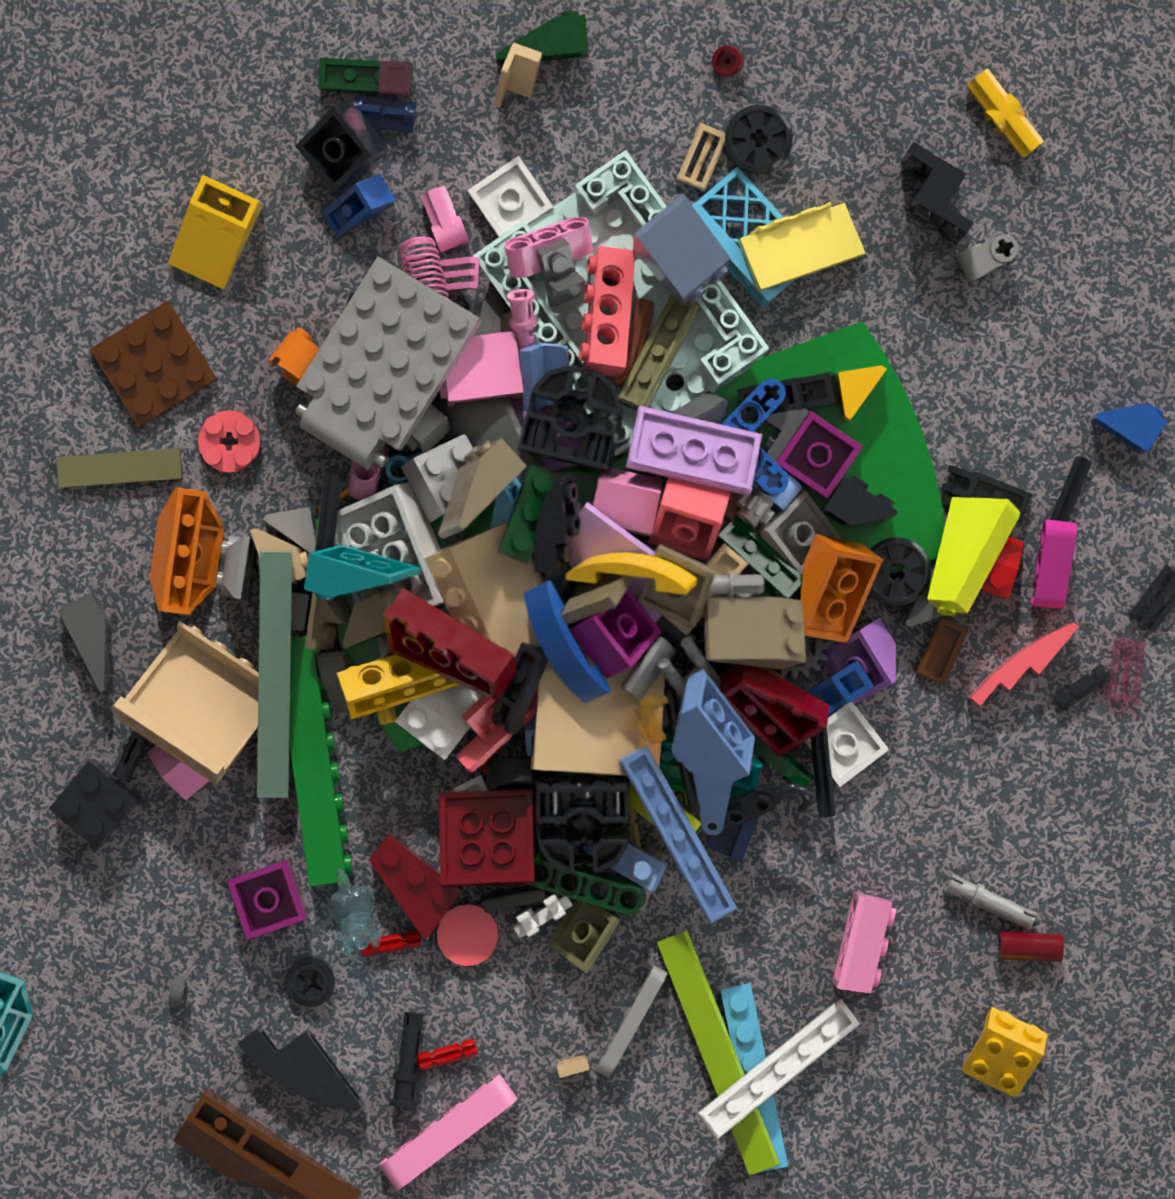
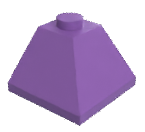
(873, 650)

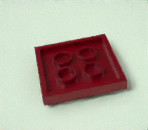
(487, 837)

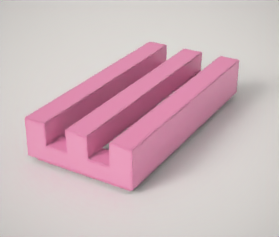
(458, 262)

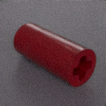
(1030, 946)

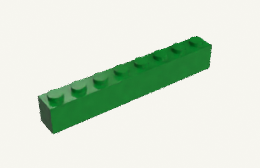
(314, 771)

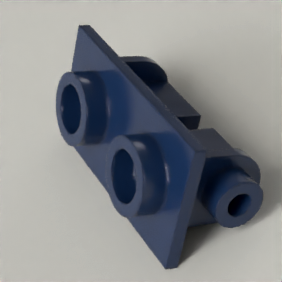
(387, 113)

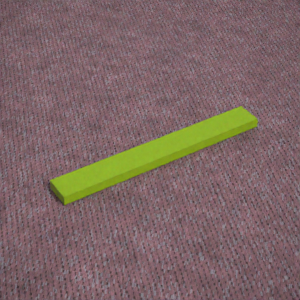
(715, 1045)

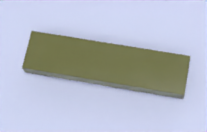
(658, 353)
(119, 468)

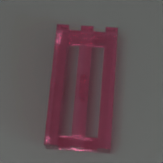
(1125, 672)

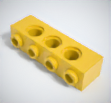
(389, 686)

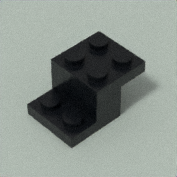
(936, 192)

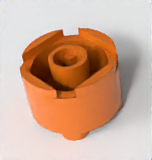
(294, 355)

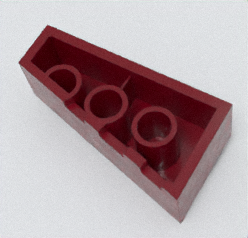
(446, 646)

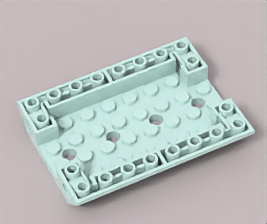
(618, 204)

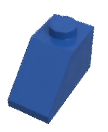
(358, 205)
(1133, 425)

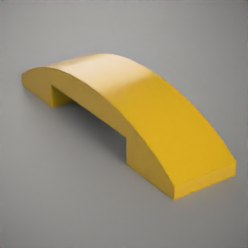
(667, 575)

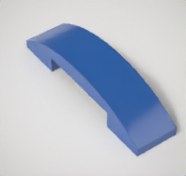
(559, 645)
(843, 686)

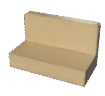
(518, 72)

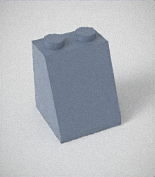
(681, 251)

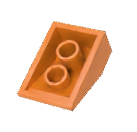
(836, 586)

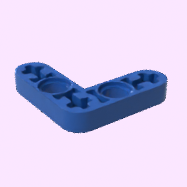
(735, 421)

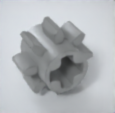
(755, 508)

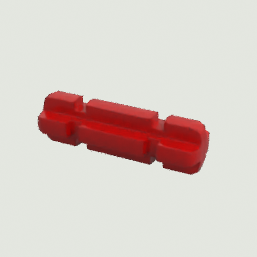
(394, 943)
(447, 1054)

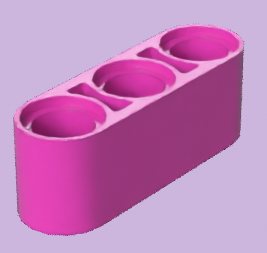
(1054, 564)

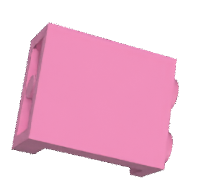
(485, 370)

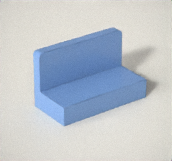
(535, 363)

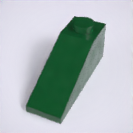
(556, 39)

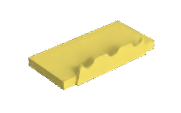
(800, 245)

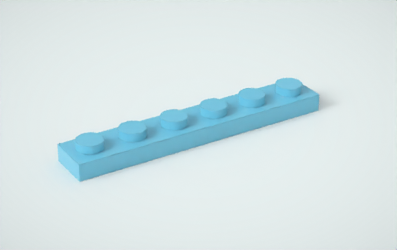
(749, 1047)

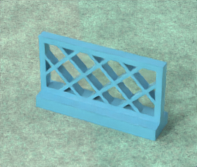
(738, 265)

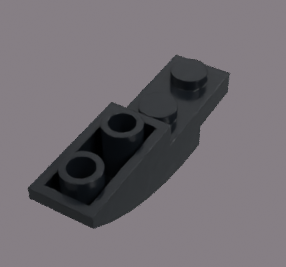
(555, 528)

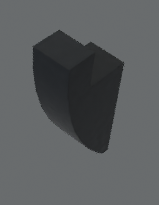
(302, 1068)

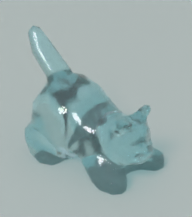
(352, 908)

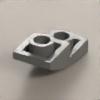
(328, 666)

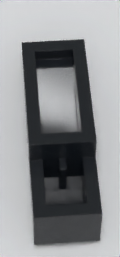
(800, 393)

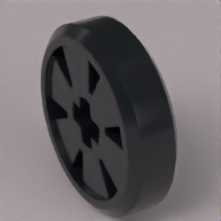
(773, 128)
(915, 571)

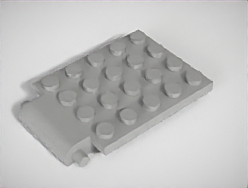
(382, 364)

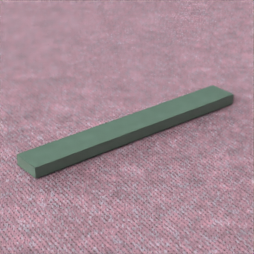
(274, 674)

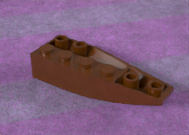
(255, 1154)

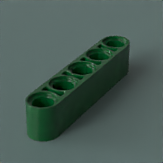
(585, 889)

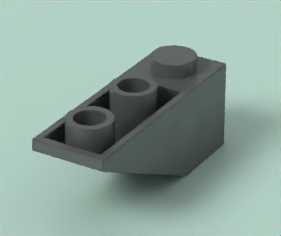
(90, 632)

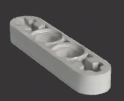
(631, 1021)

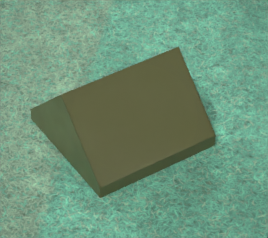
(583, 933)

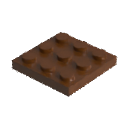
(153, 364)

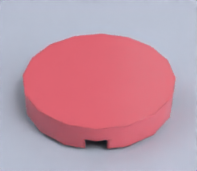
(467, 935)

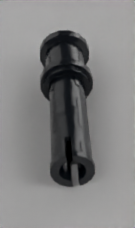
(407, 1075)

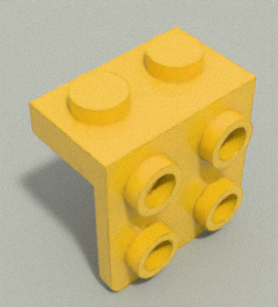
(1005, 1052)

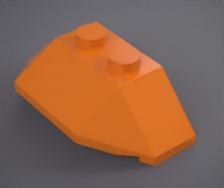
(185, 551)

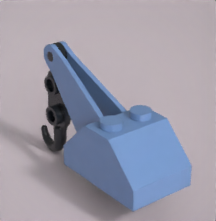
(718, 751)

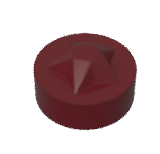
(727, 61)

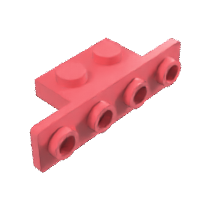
(489, 735)

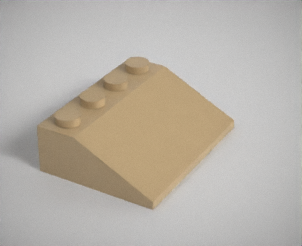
(487, 588)

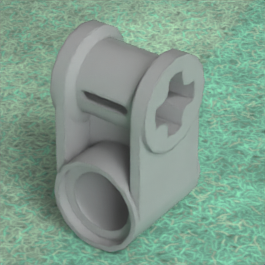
(983, 257)

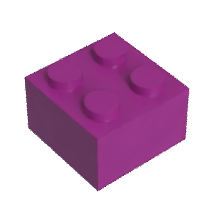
(818, 455)
(617, 635)
(268, 899)

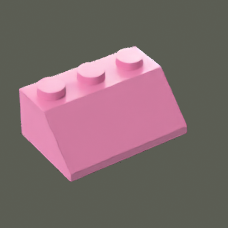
(863, 943)

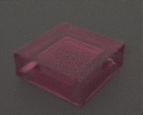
(395, 77)

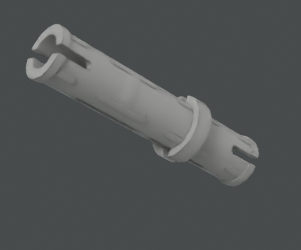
(980, 897)

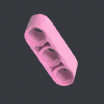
(522, 252)

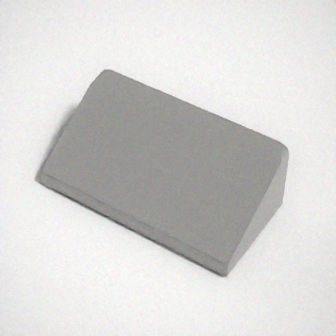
(647, 669)

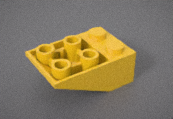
(214, 232)

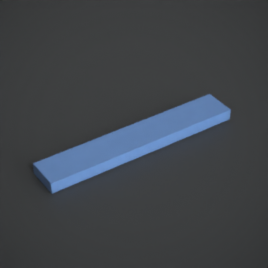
(677, 834)

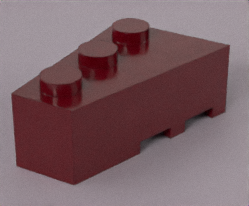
(773, 708)
(414, 884)

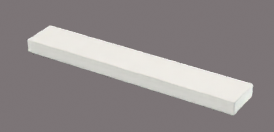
(778, 1069)

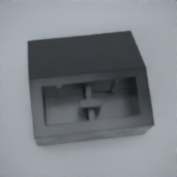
(855, 506)

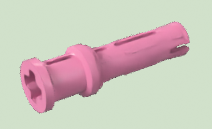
(522, 319)

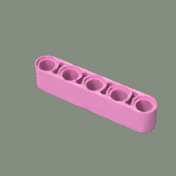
(448, 1132)

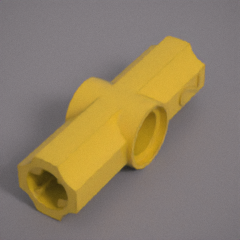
(1005, 113)

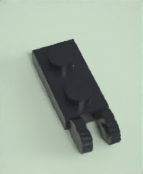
(987, 487)
(516, 697)

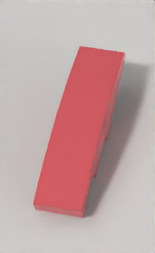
(1032, 657)

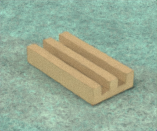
(692, 180)

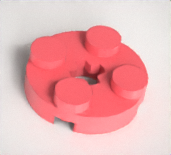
(242, 429)

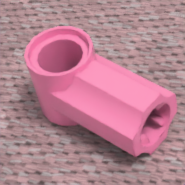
(445, 223)

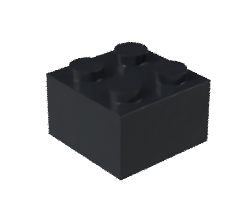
(342, 147)
(94, 803)

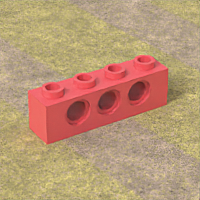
(618, 267)

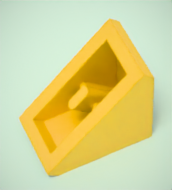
(855, 387)

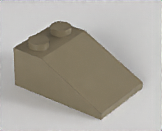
(478, 482)
(755, 631)

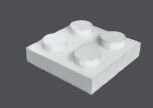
(510, 197)
(851, 743)

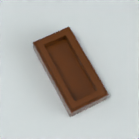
(941, 650)

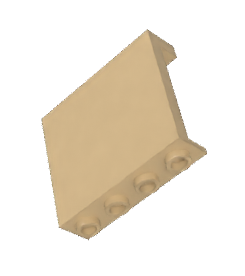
(195, 703)
(589, 734)

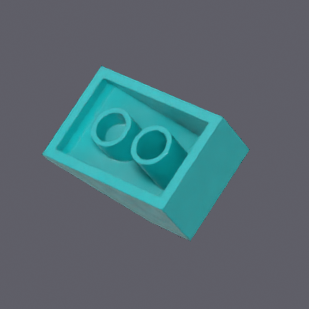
(349, 569)

